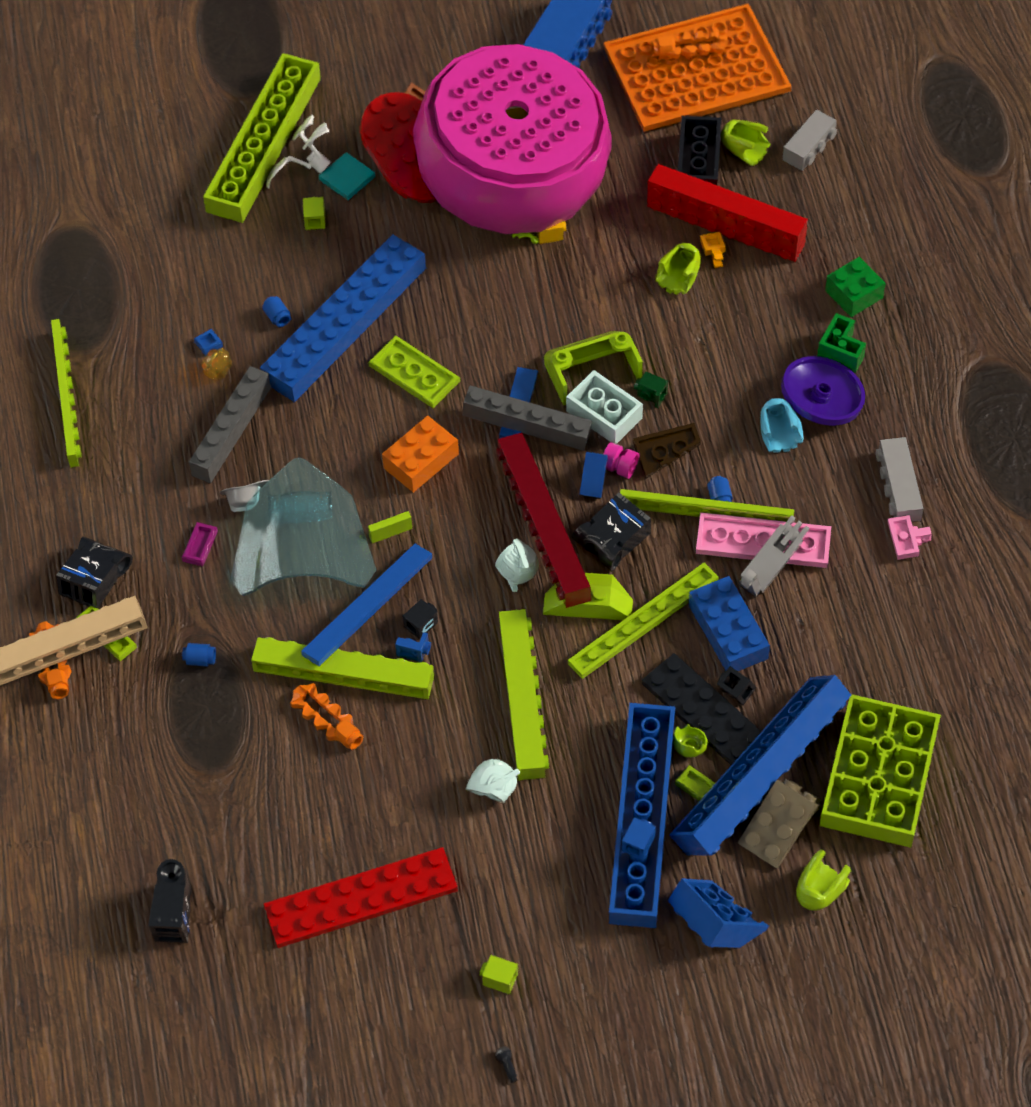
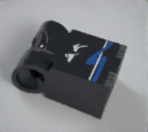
(614, 531)
(91, 572)
(171, 904)

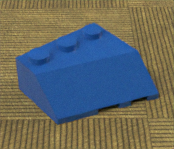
(713, 914)

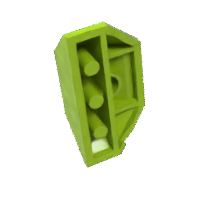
(607, 602)

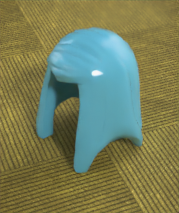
(780, 426)

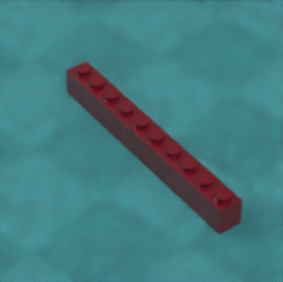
(543, 521)

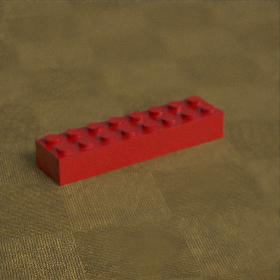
(726, 212)

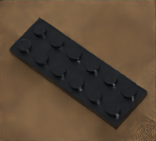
(701, 707)

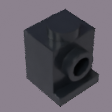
(743, 688)

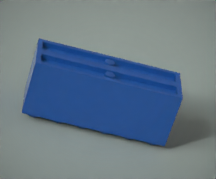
(570, 28)

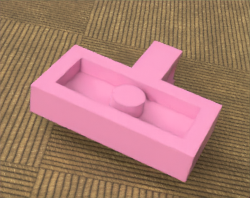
(907, 537)

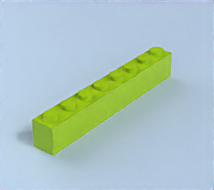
(345, 669)
(522, 694)

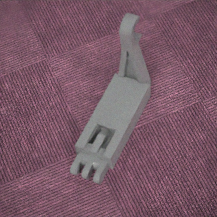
(771, 558)

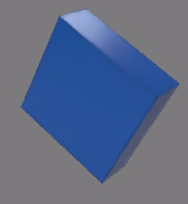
(208, 341)

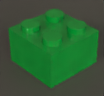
(855, 286)

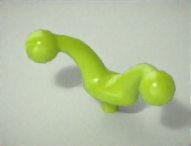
(534, 239)

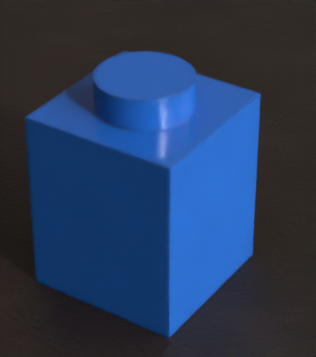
(638, 838)

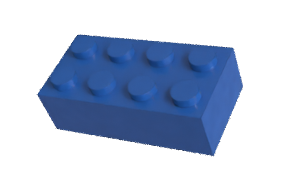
(728, 624)

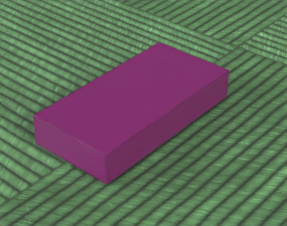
(199, 544)

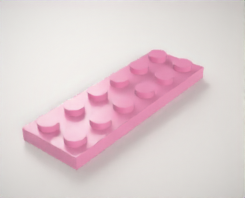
(746, 536)

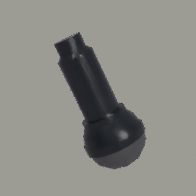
(504, 1056)

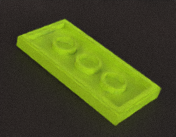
(414, 371)

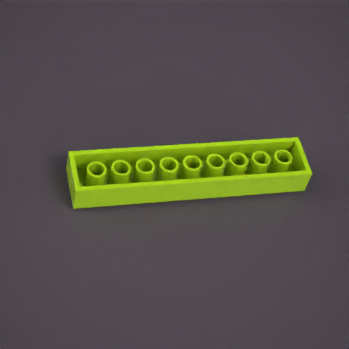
(262, 138)

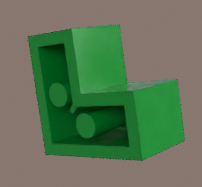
(839, 344)

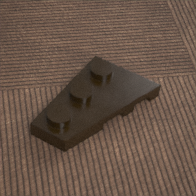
(665, 447)

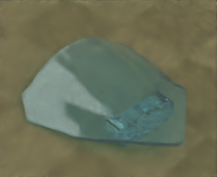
(301, 528)

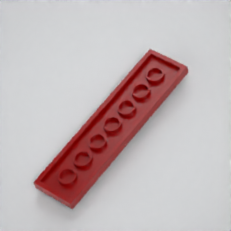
(360, 897)

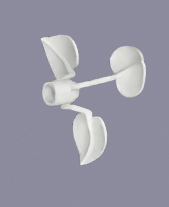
(316, 159)

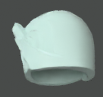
(517, 563)
(493, 780)

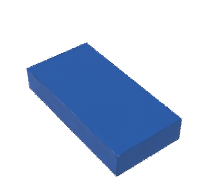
(593, 474)

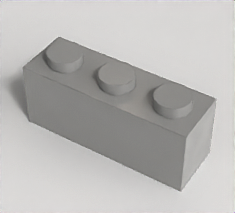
(809, 140)

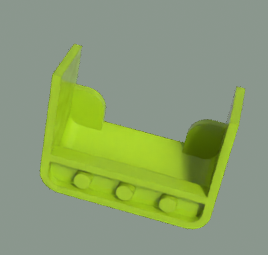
(586, 350)

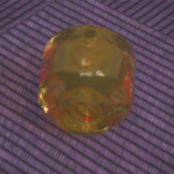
(216, 364)

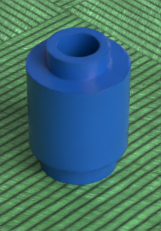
(276, 311)
(719, 489)
(199, 654)

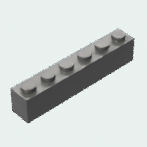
(527, 418)
(230, 424)

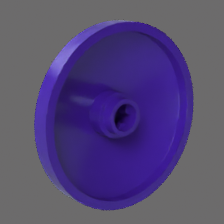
(823, 390)

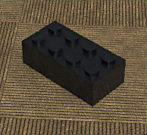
(700, 147)

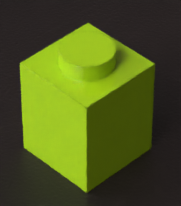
(314, 213)
(499, 974)

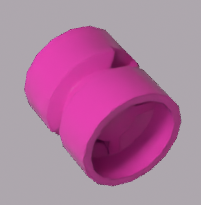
(622, 461)

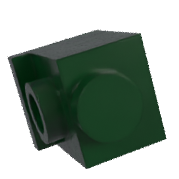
(651, 388)

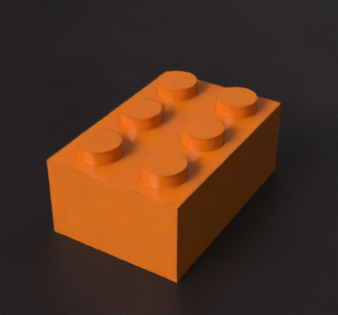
(420, 453)

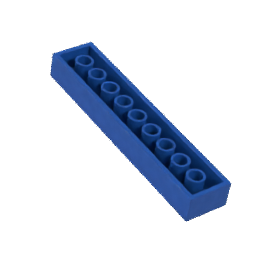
(344, 317)
(760, 766)
(642, 797)

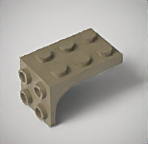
(779, 821)

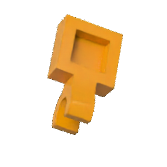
(713, 245)

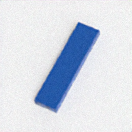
(523, 390)

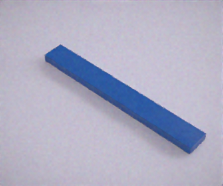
(366, 605)

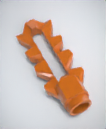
(665, 46)
(54, 679)
(345, 730)

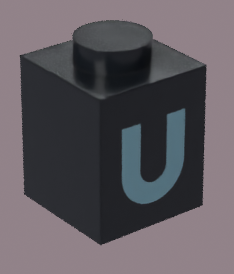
(420, 618)

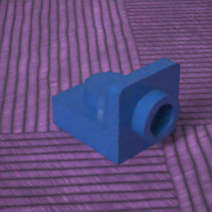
(411, 649)

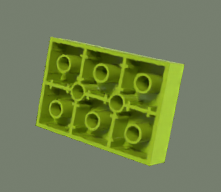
(880, 770)

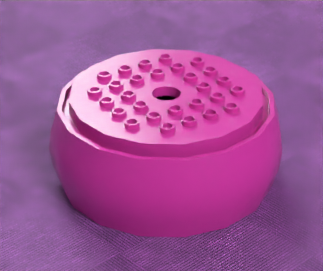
(506, 169)

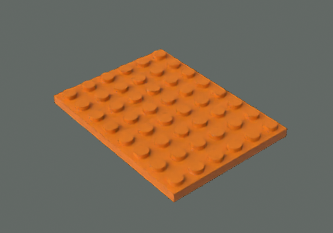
(697, 84)

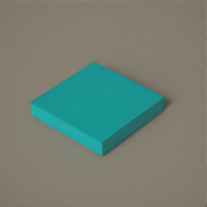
(347, 176)

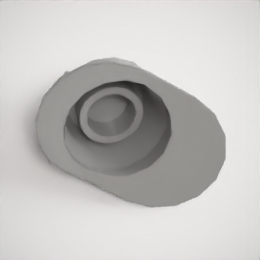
(239, 496)

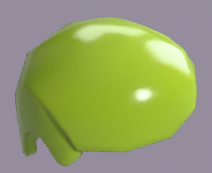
(689, 741)

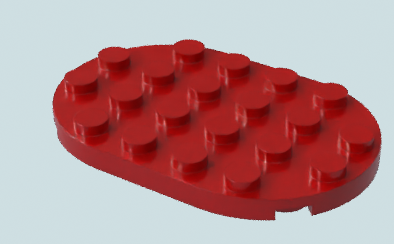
(389, 140)

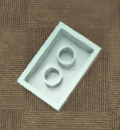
(606, 405)

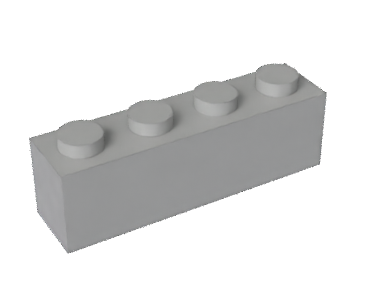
(899, 478)

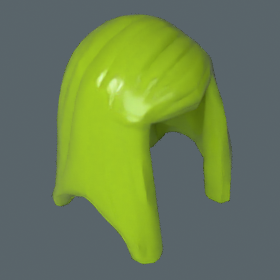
(745, 140)
(678, 268)
(820, 884)

